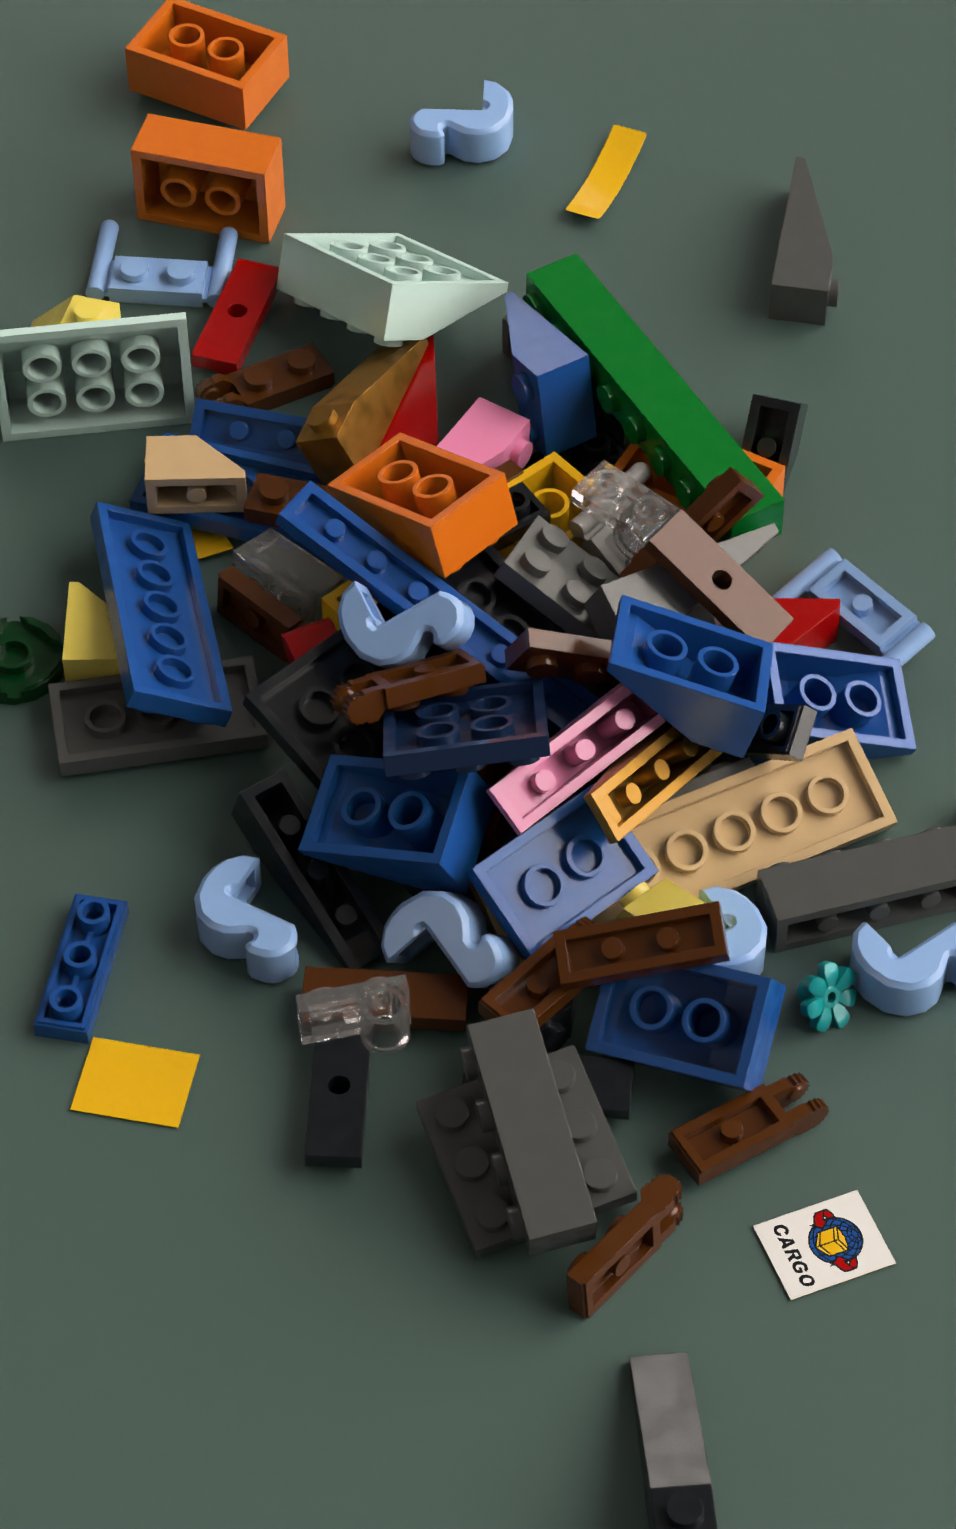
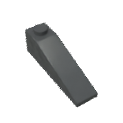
(804, 261)
(660, 588)

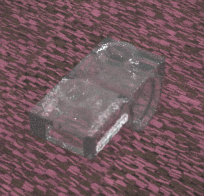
(623, 505)
(355, 1010)

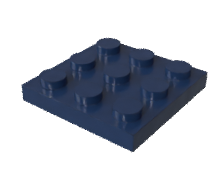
(468, 730)

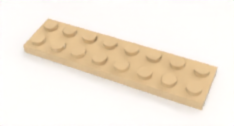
(758, 820)

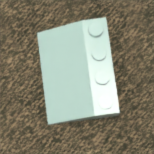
(382, 283)
(95, 377)

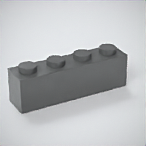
(870, 884)
(530, 1133)

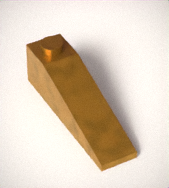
(358, 410)
(645, 779)

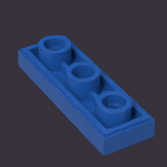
(81, 968)

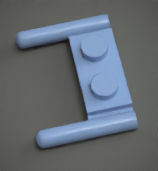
(158, 279)
(864, 606)

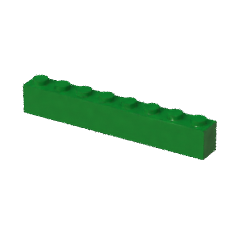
(646, 391)

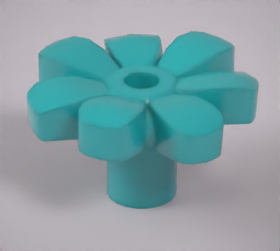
(827, 995)

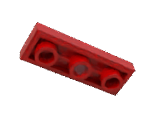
(236, 317)

